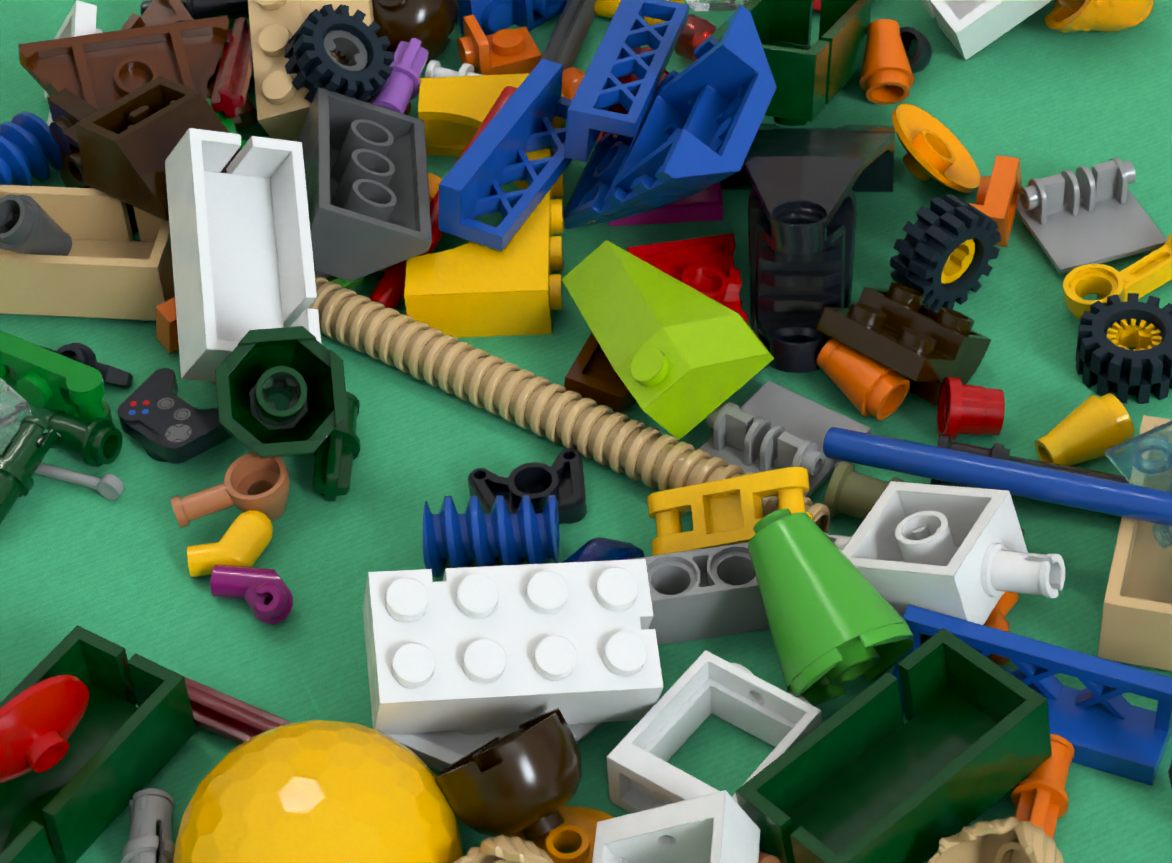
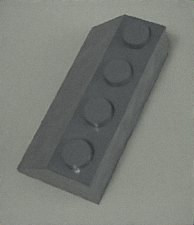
(364, 186)

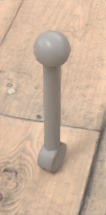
(108, 486)

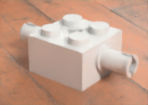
(948, 550)

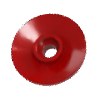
(39, 724)

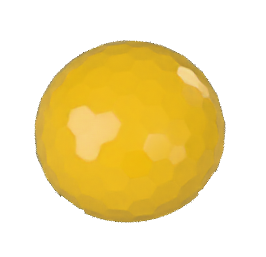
(319, 798)

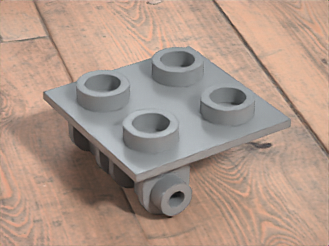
(1088, 216)
(776, 432)

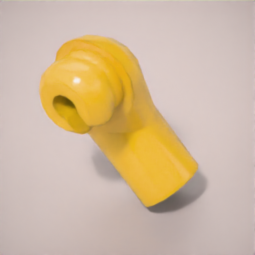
(238, 546)

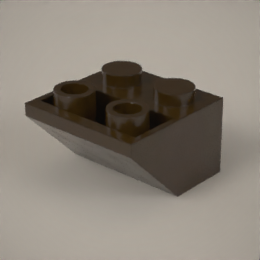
(131, 138)

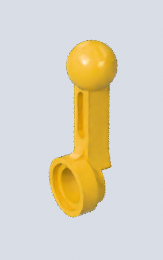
(1106, 281)

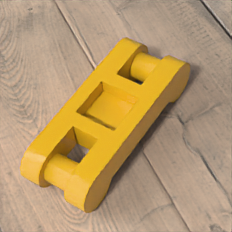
(722, 509)

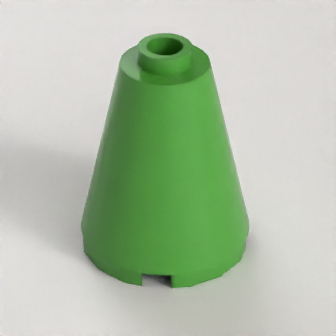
(822, 610)

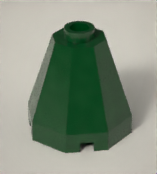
(287, 364)

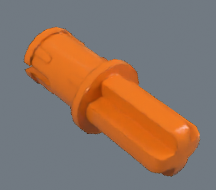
(1042, 793)

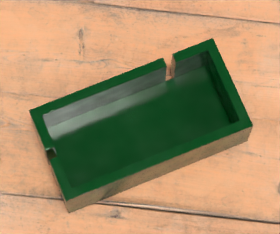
(804, 73)
(109, 754)
(892, 790)

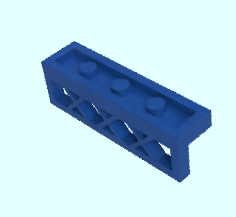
(612, 63)
(501, 158)
(1095, 720)

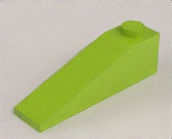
(664, 338)

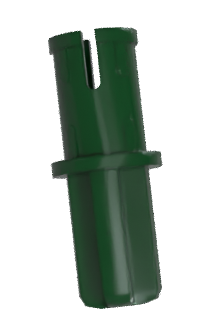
(336, 455)

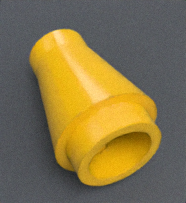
(1086, 432)

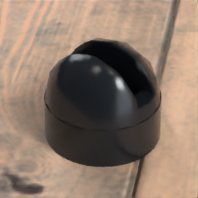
(917, 48)

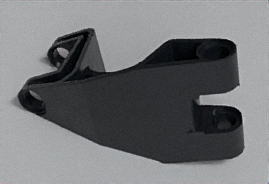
(806, 228)

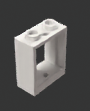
(638, 764)
(700, 830)

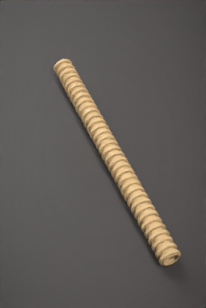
(523, 397)

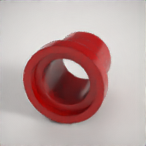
(969, 409)

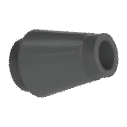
(29, 228)

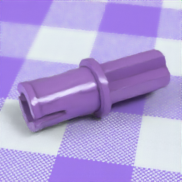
(405, 77)

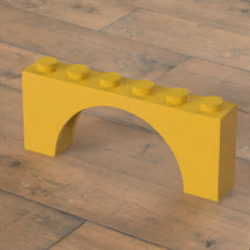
(475, 286)

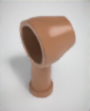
(247, 484)

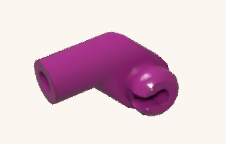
(259, 587)

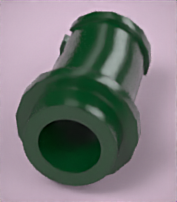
(94, 441)

